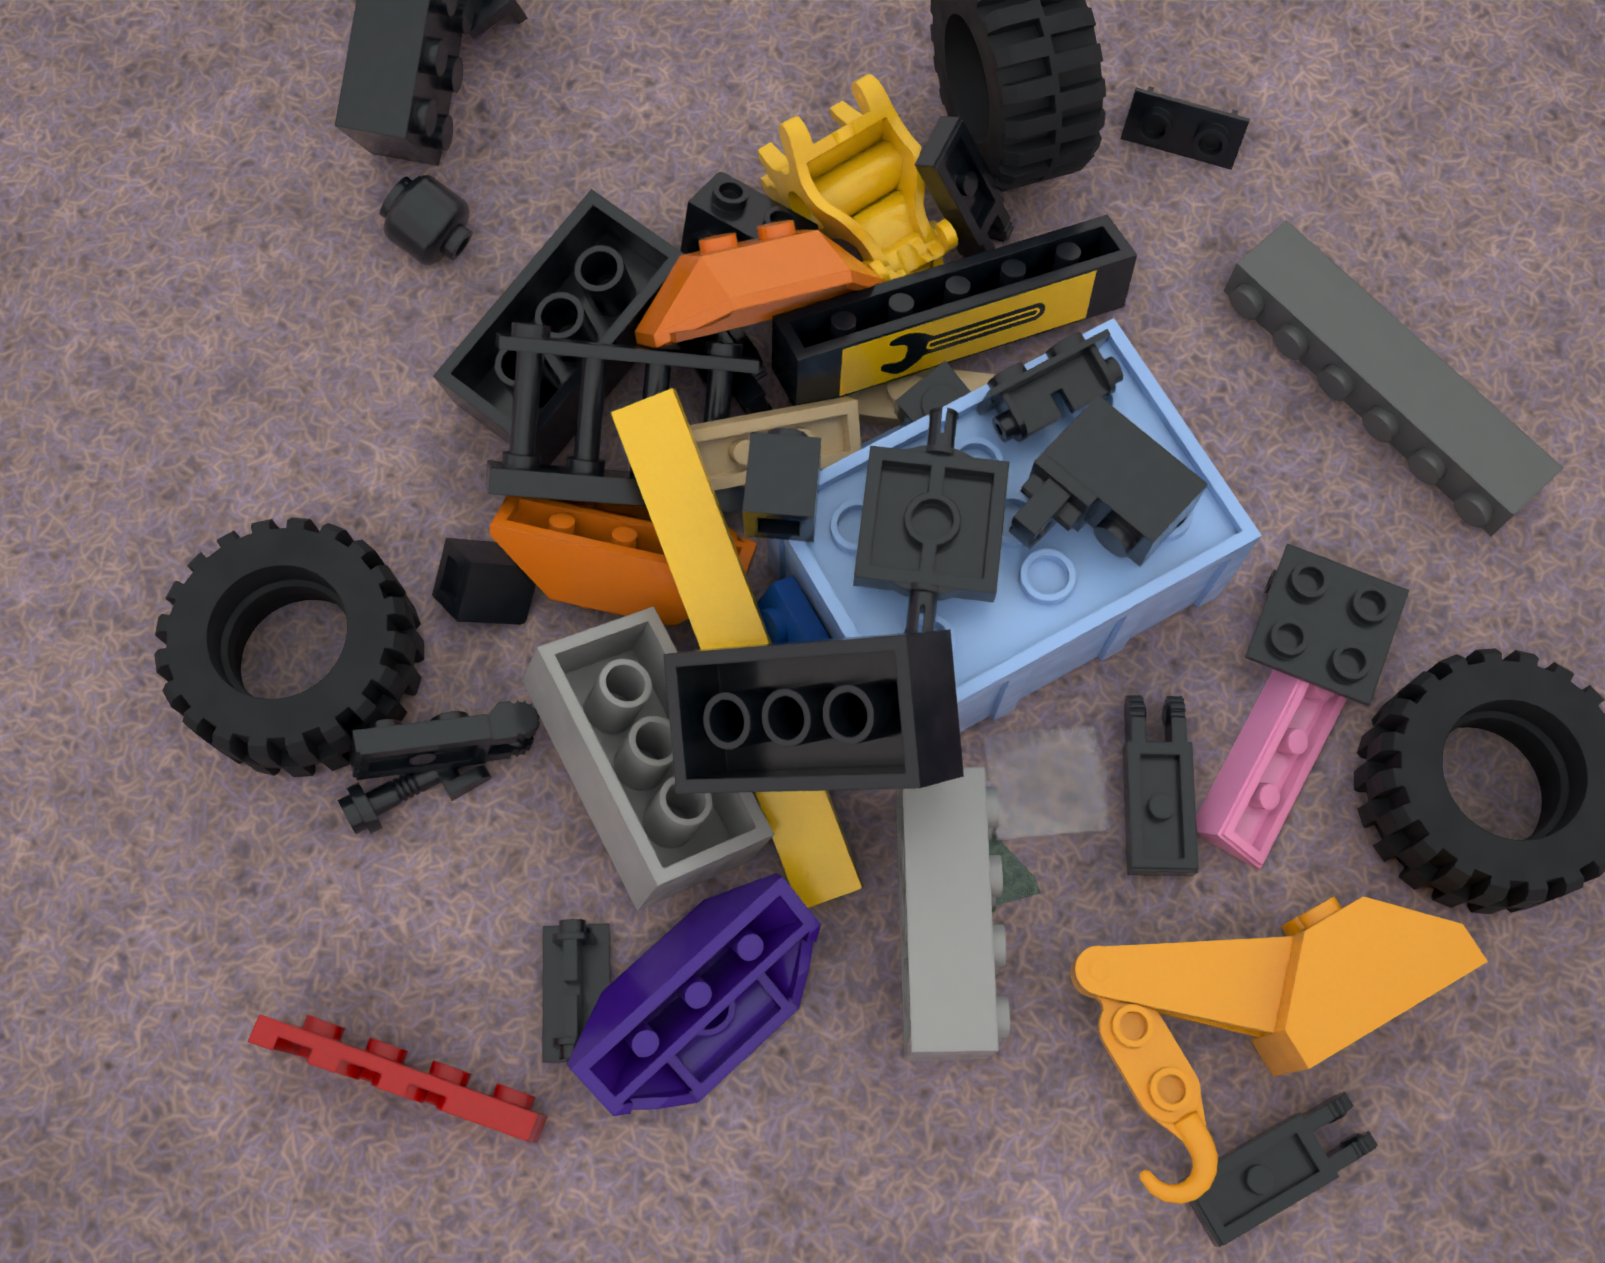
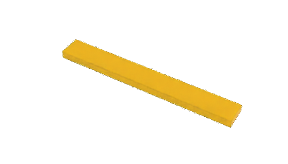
(726, 616)

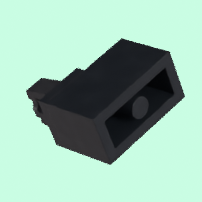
(1113, 480)

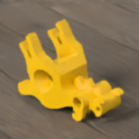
(860, 184)

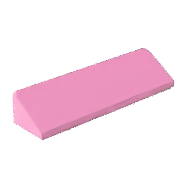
(1267, 767)

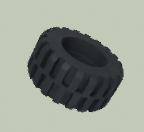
(1022, 83)
(235, 593)
(1422, 825)

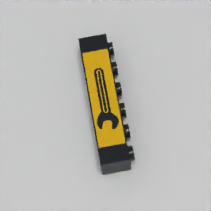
(951, 311)

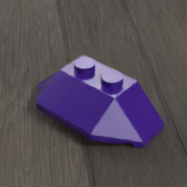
(698, 999)

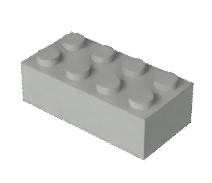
(611, 727)
(947, 920)

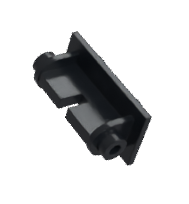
(1184, 128)
(1024, 395)
(573, 978)

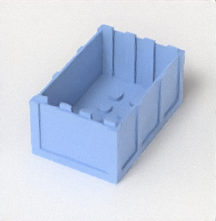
(1052, 601)

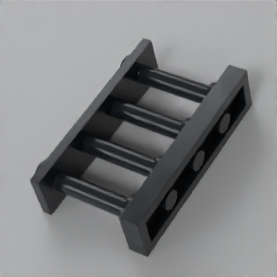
(585, 474)

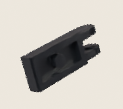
(963, 187)
(443, 742)
(1159, 793)
(1276, 1171)

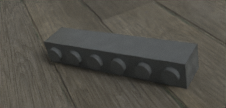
(1389, 379)

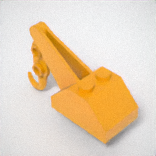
(1294, 995)

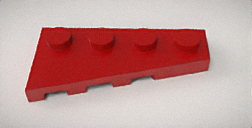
(384, 1067)

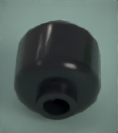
(426, 219)

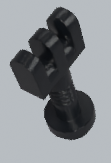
(363, 808)

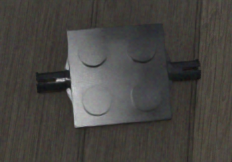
(932, 523)

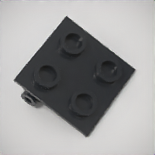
(1327, 624)

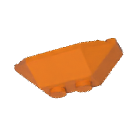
(749, 282)
(595, 554)

